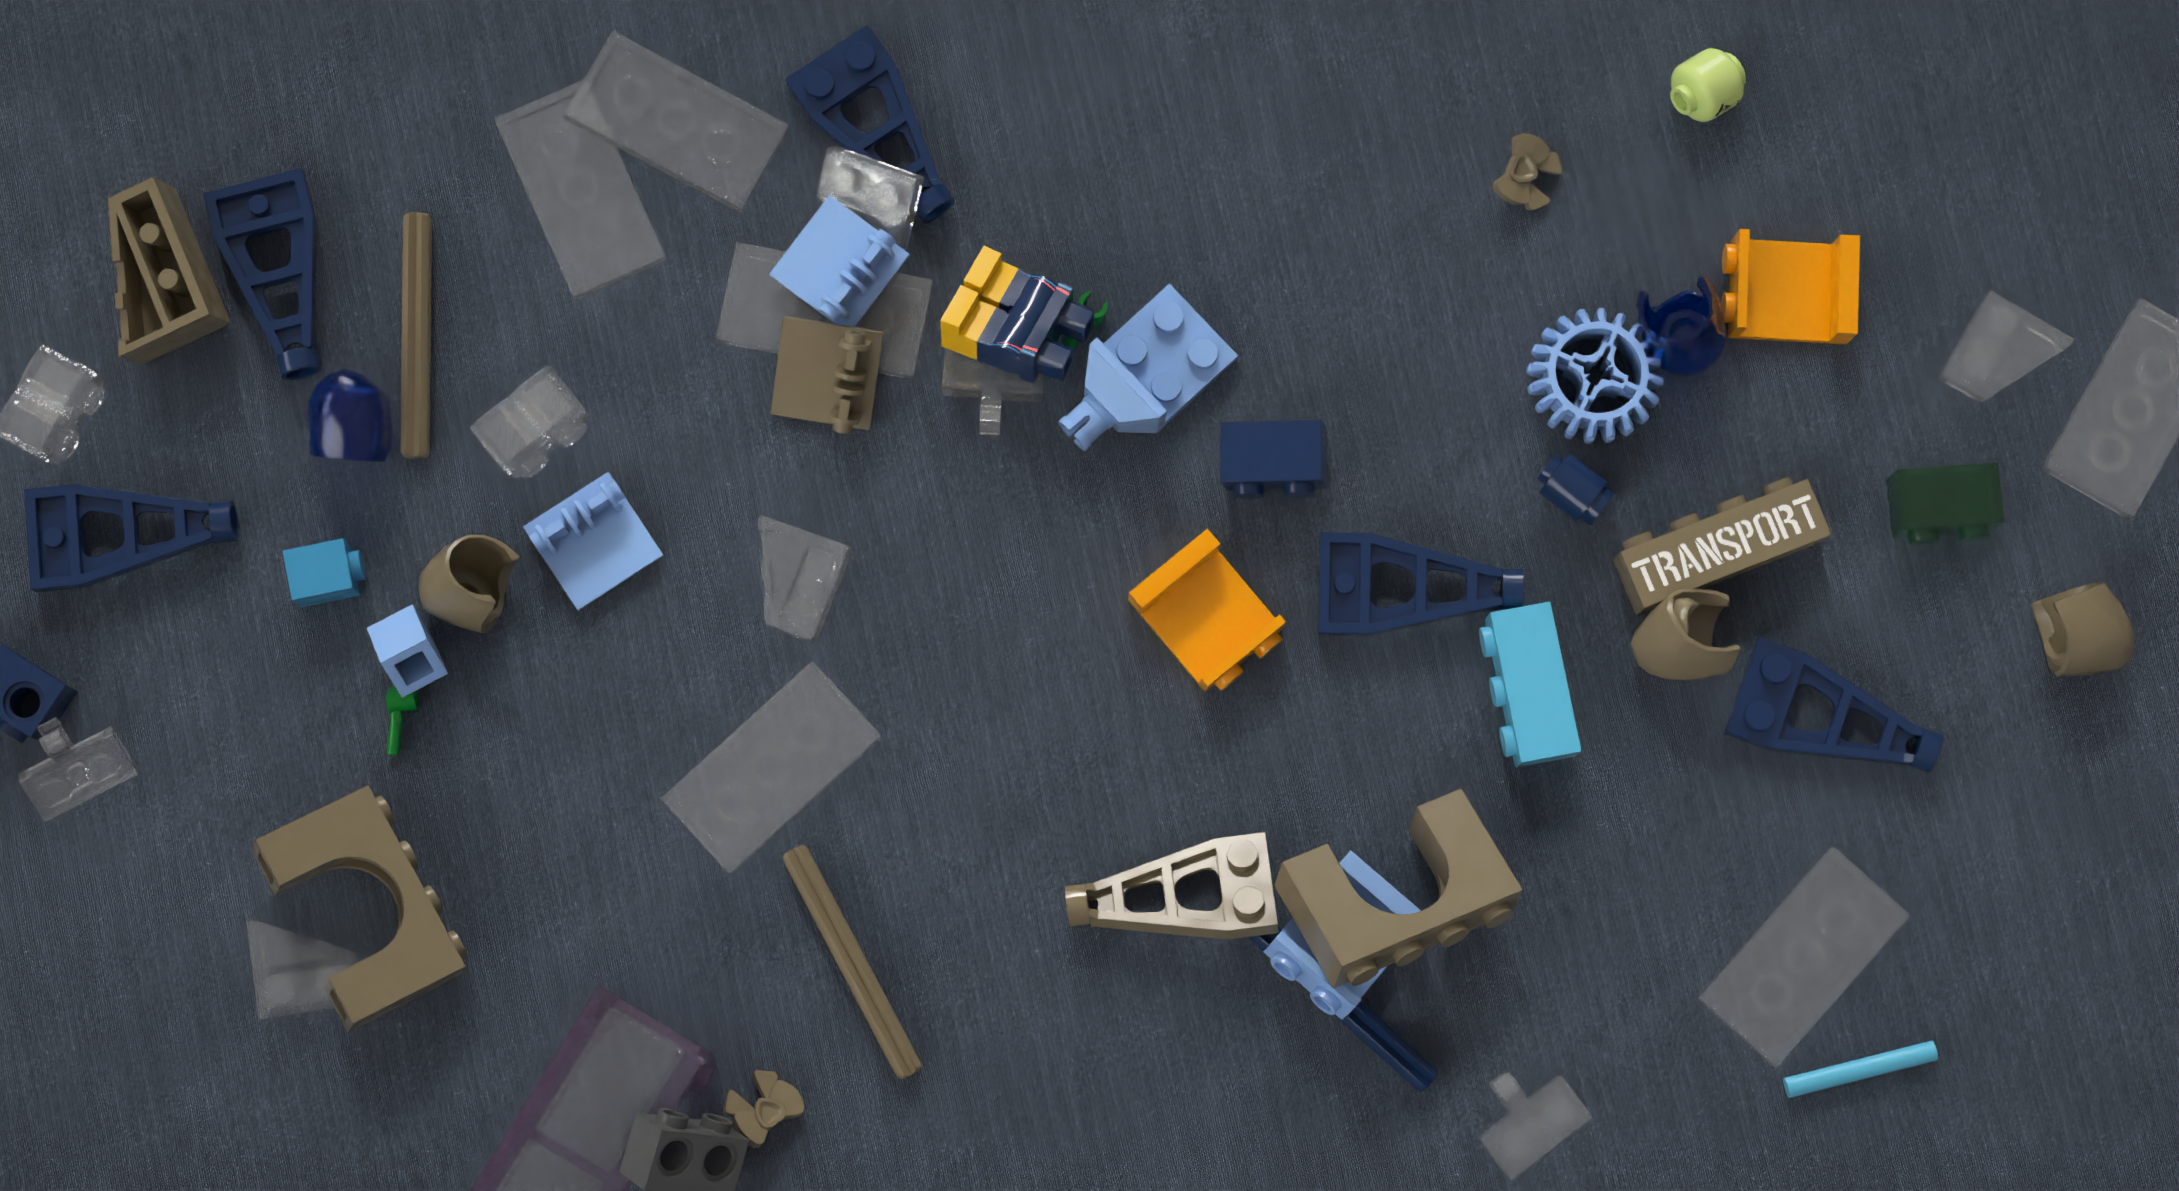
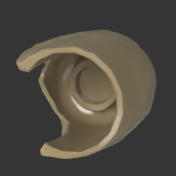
(468, 582)
(2084, 631)
(1678, 635)

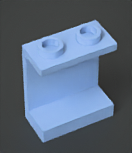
(1295, 960)

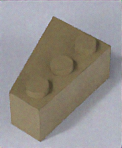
(161, 274)

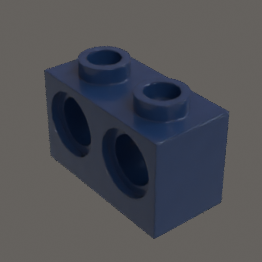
(21, 678)

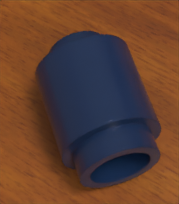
(1574, 488)

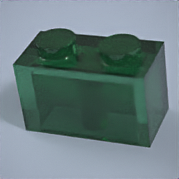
(1945, 502)

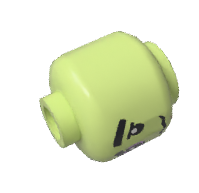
(1708, 84)

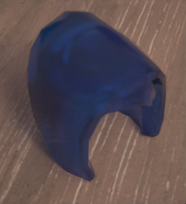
(1684, 329)
(349, 418)

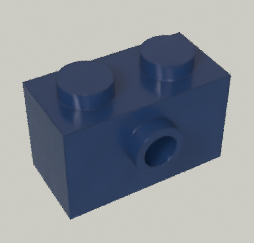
(1273, 457)

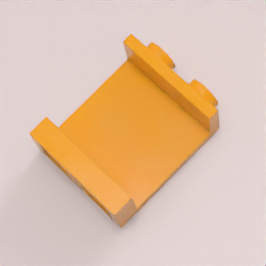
(1792, 289)
(1206, 613)

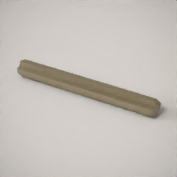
(416, 335)
(852, 962)

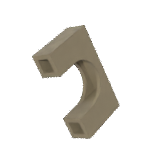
(359, 836)
(1358, 939)

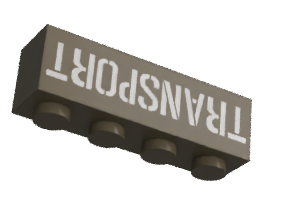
(1722, 545)

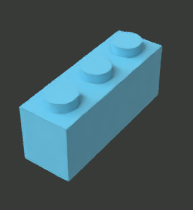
(1530, 685)

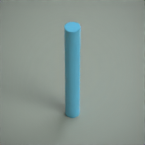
(1860, 1069)

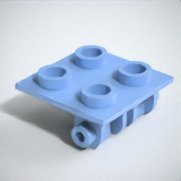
(839, 263)
(593, 541)

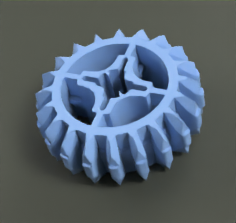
(1575, 366)

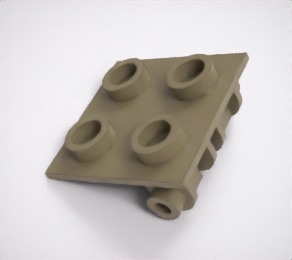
(827, 373)

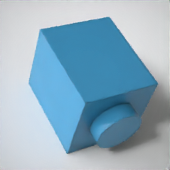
(324, 572)

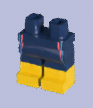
(1014, 319)

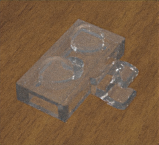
(979, 380)
(76, 770)
(1532, 1123)

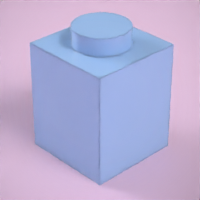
(407, 651)

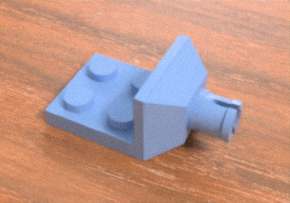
(1148, 370)

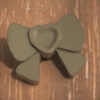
(1528, 157)
(777, 1103)

